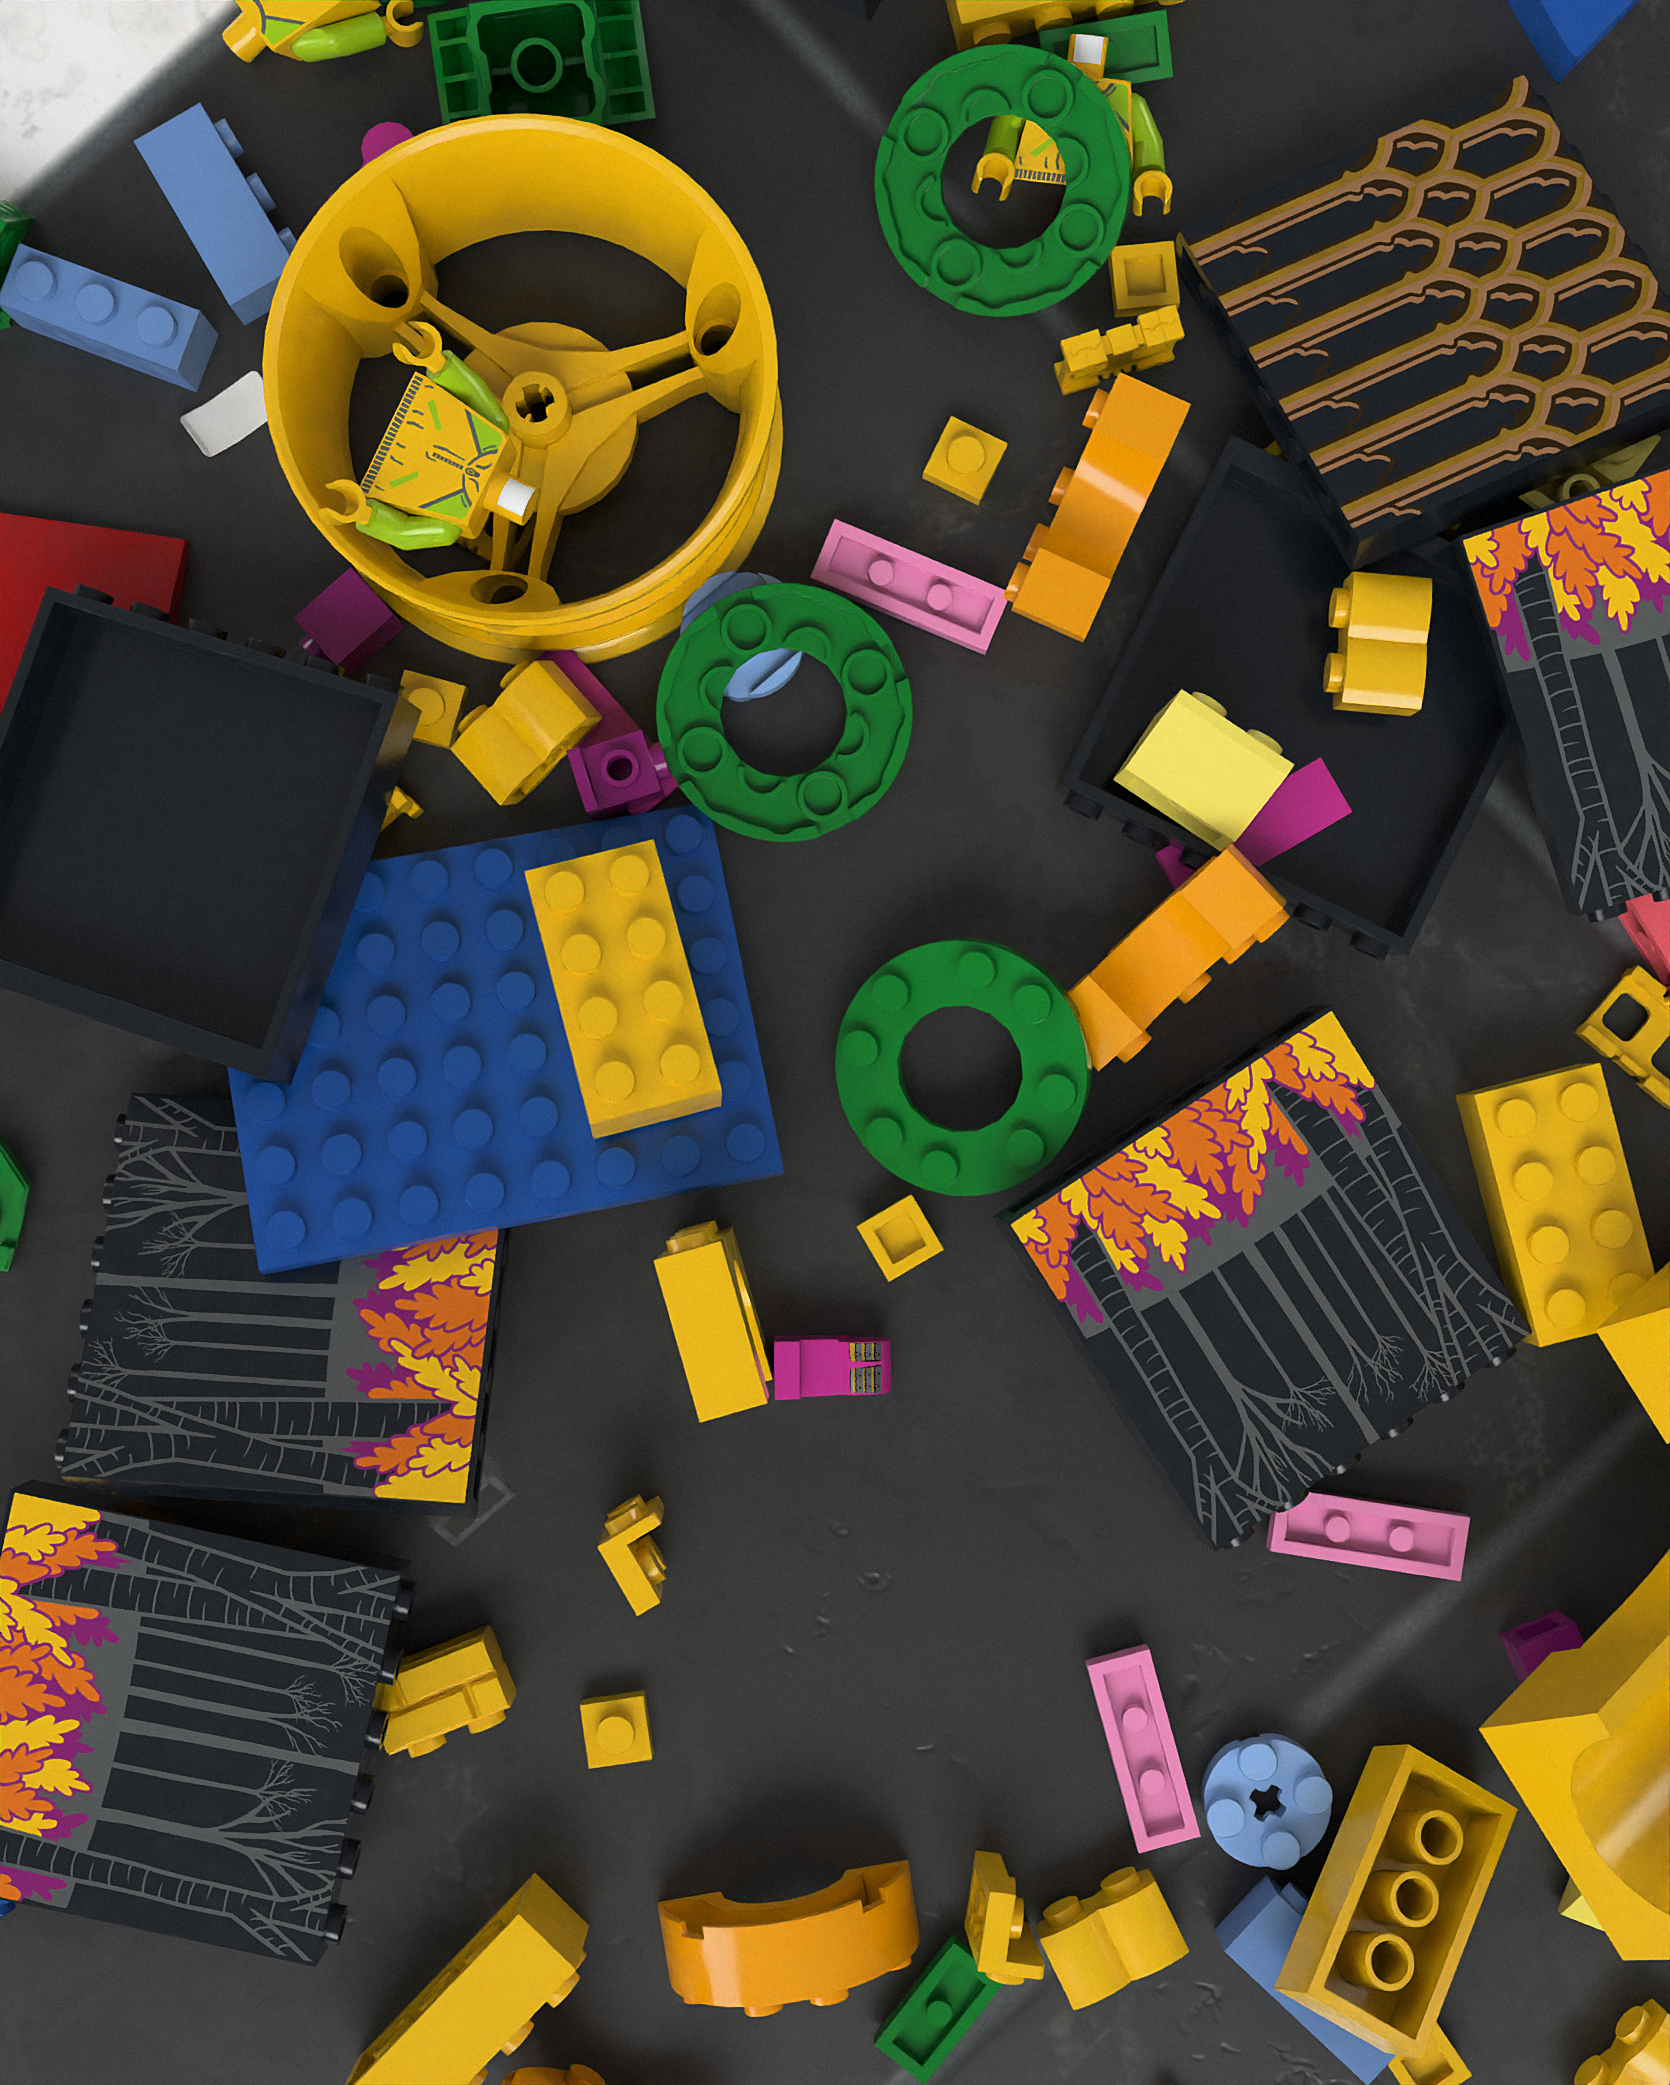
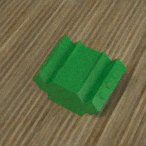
(542, 59)

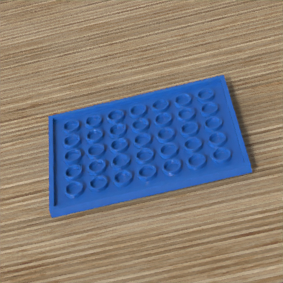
(444, 1071)

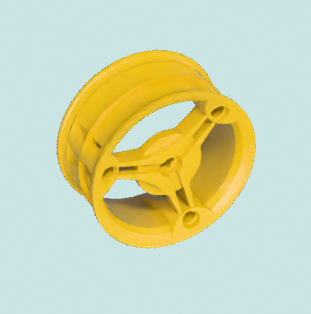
(489, 182)

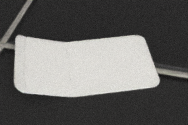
(228, 415)

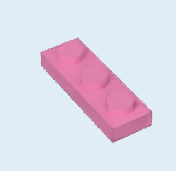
(909, 586)
(1372, 1534)
(1142, 1748)

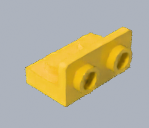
(635, 1561)
(995, 1924)

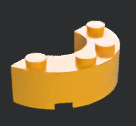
(1096, 507)
(1168, 953)
(791, 1947)

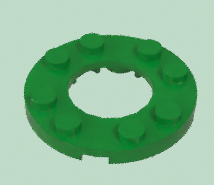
(914, 155)
(874, 725)
(1022, 1000)

